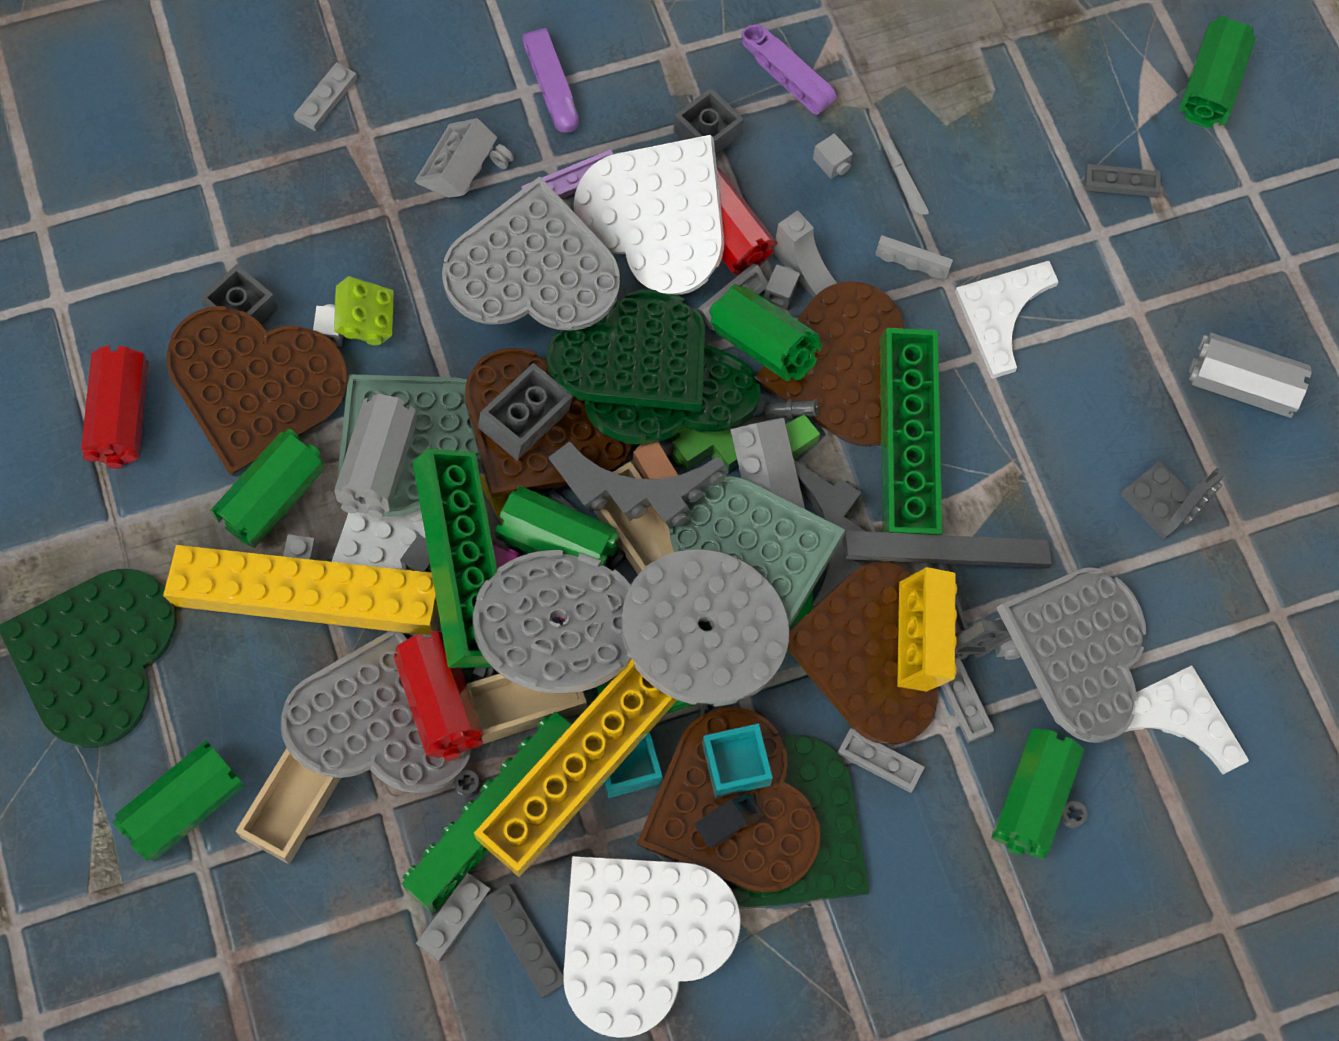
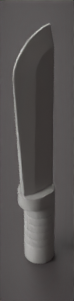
(911, 192)

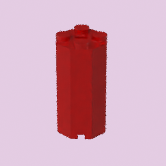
(744, 234)
(115, 406)
(437, 697)

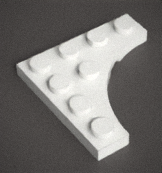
(993, 309)
(1186, 710)

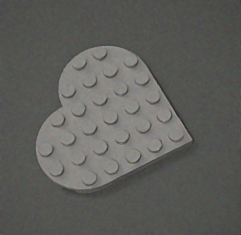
(534, 262)
(1079, 649)
(360, 721)

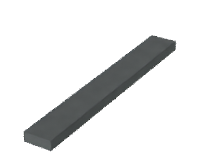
(946, 549)

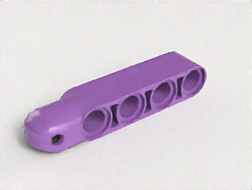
(788, 69)
(551, 80)

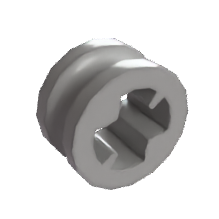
(501, 156)

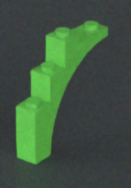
(693, 446)

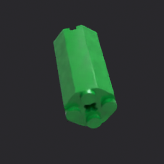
(1217, 72)
(765, 332)
(268, 488)
(543, 525)
(1037, 793)
(177, 802)

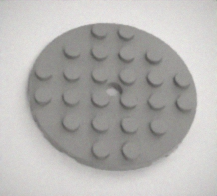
(542, 655)
(695, 664)

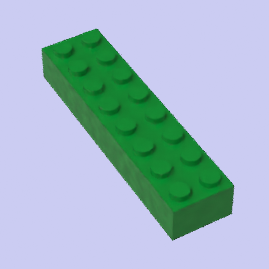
(910, 432)
(456, 545)
(458, 850)

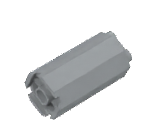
(1249, 374)
(375, 456)

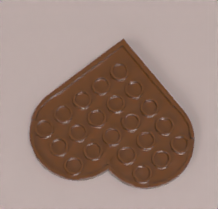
(847, 368)
(252, 381)
(534, 468)
(853, 655)
(757, 857)

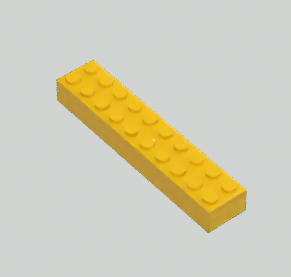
(303, 590)
(573, 769)

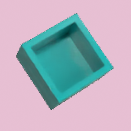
(737, 760)
(636, 772)

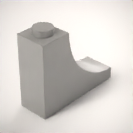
(798, 250)

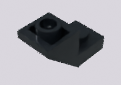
(728, 820)

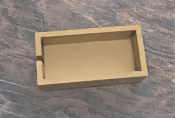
(640, 538)
(511, 708)
(286, 808)

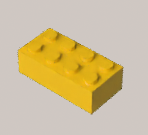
(927, 629)

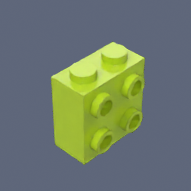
(363, 311)

